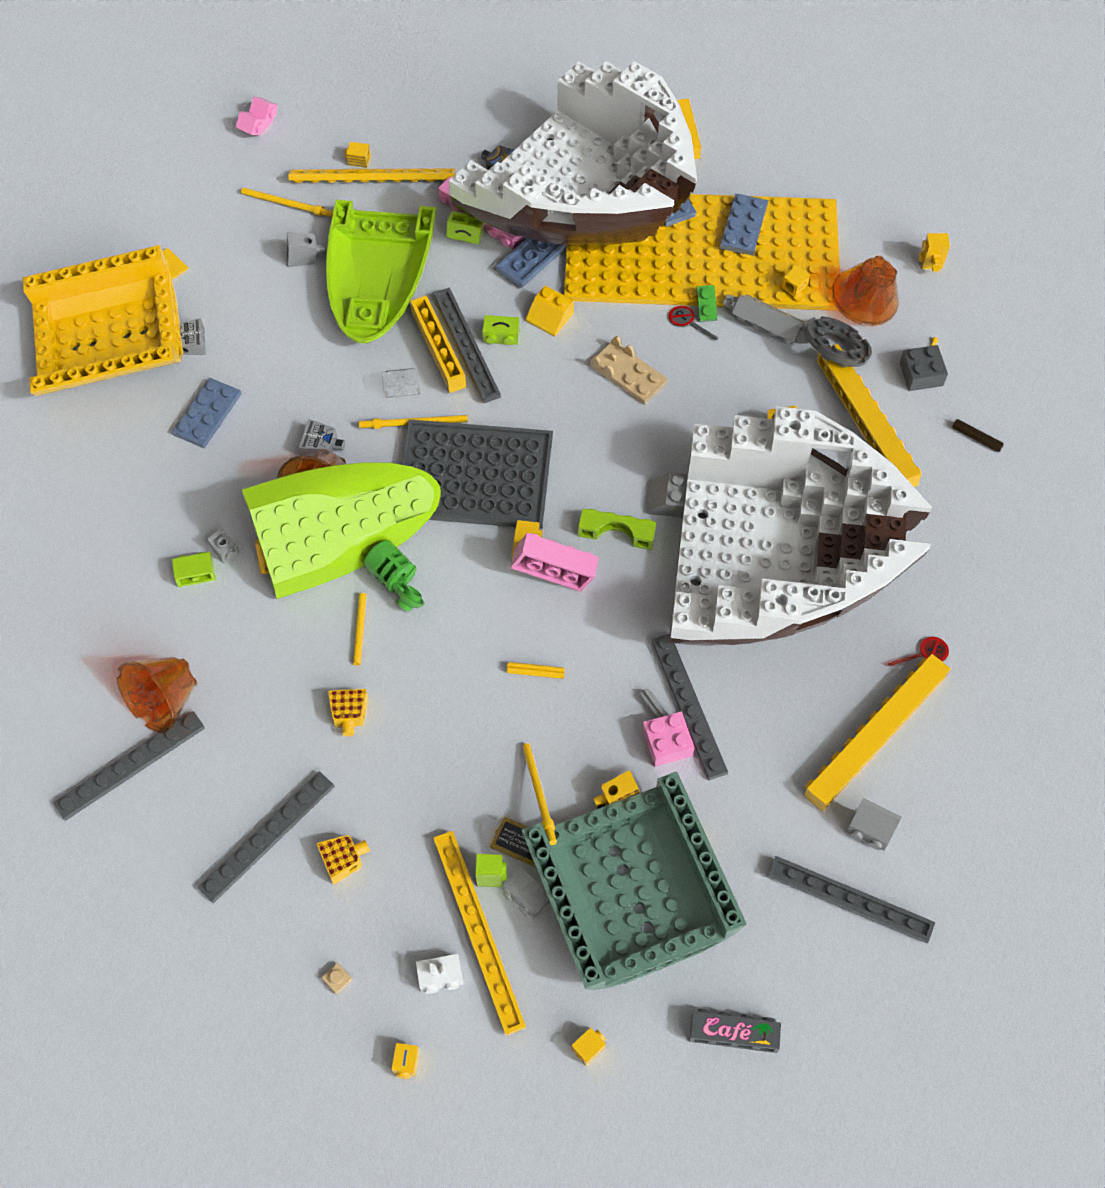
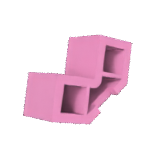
(259, 116)

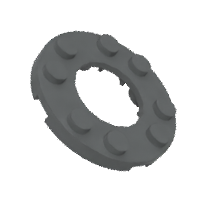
(856, 357)

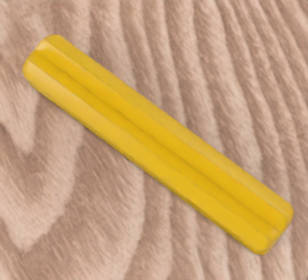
(535, 670)

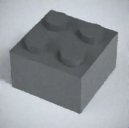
(923, 368)

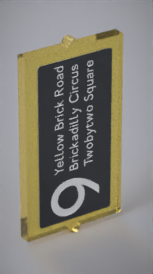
(511, 841)

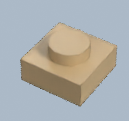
(337, 978)

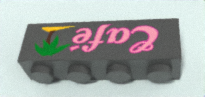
(735, 1031)

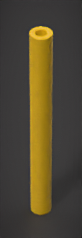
(359, 629)

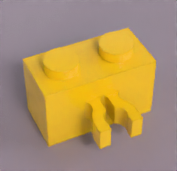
(934, 251)

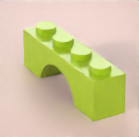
(595, 523)

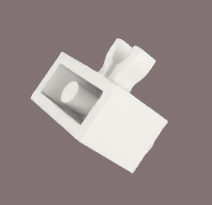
(439, 973)

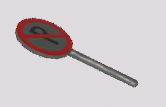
(684, 316)

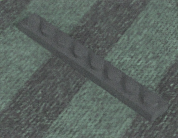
(467, 345)
(690, 707)
(128, 766)
(266, 837)
(851, 899)

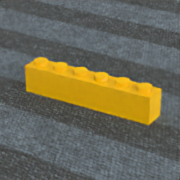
(438, 344)

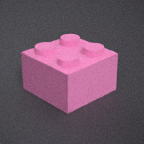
(668, 739)

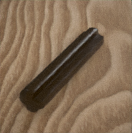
(978, 435)

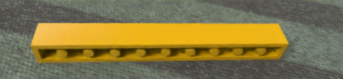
(868, 417)
(876, 732)

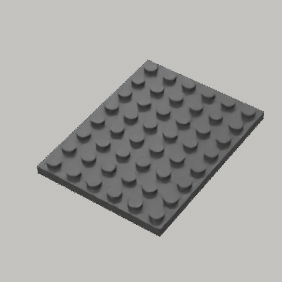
(483, 470)

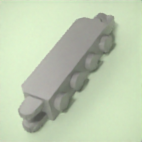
(767, 317)

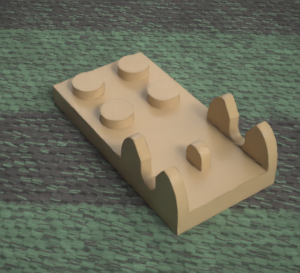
(628, 371)

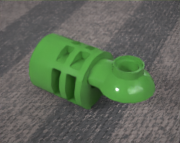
(394, 572)

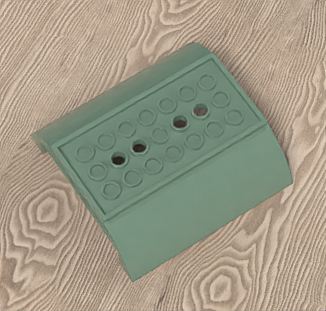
(668, 873)

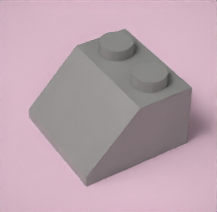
(667, 495)
(873, 824)

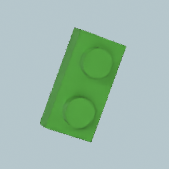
(707, 303)

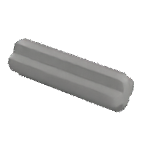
(653, 703)

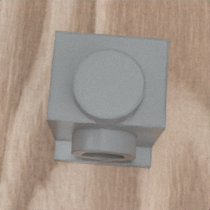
(223, 545)

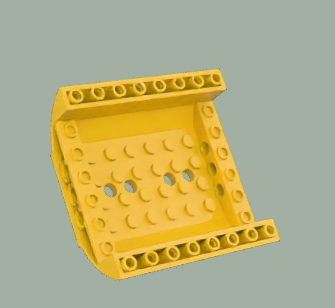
(101, 305)

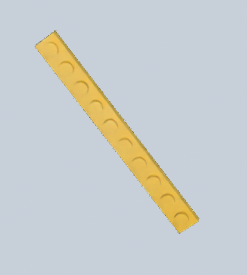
(366, 175)
(479, 934)

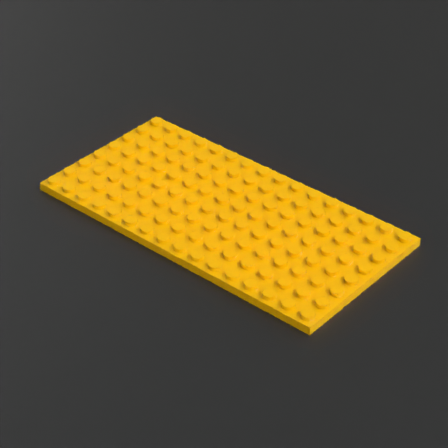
(689, 255)

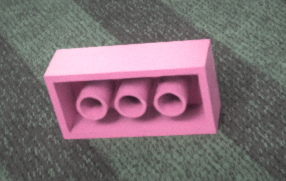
(554, 562)

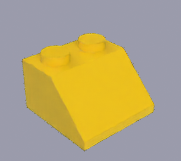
(550, 310)

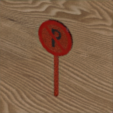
(929, 646)

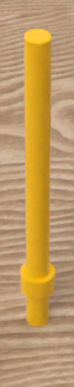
(317, 210)
(377, 423)
(547, 823)

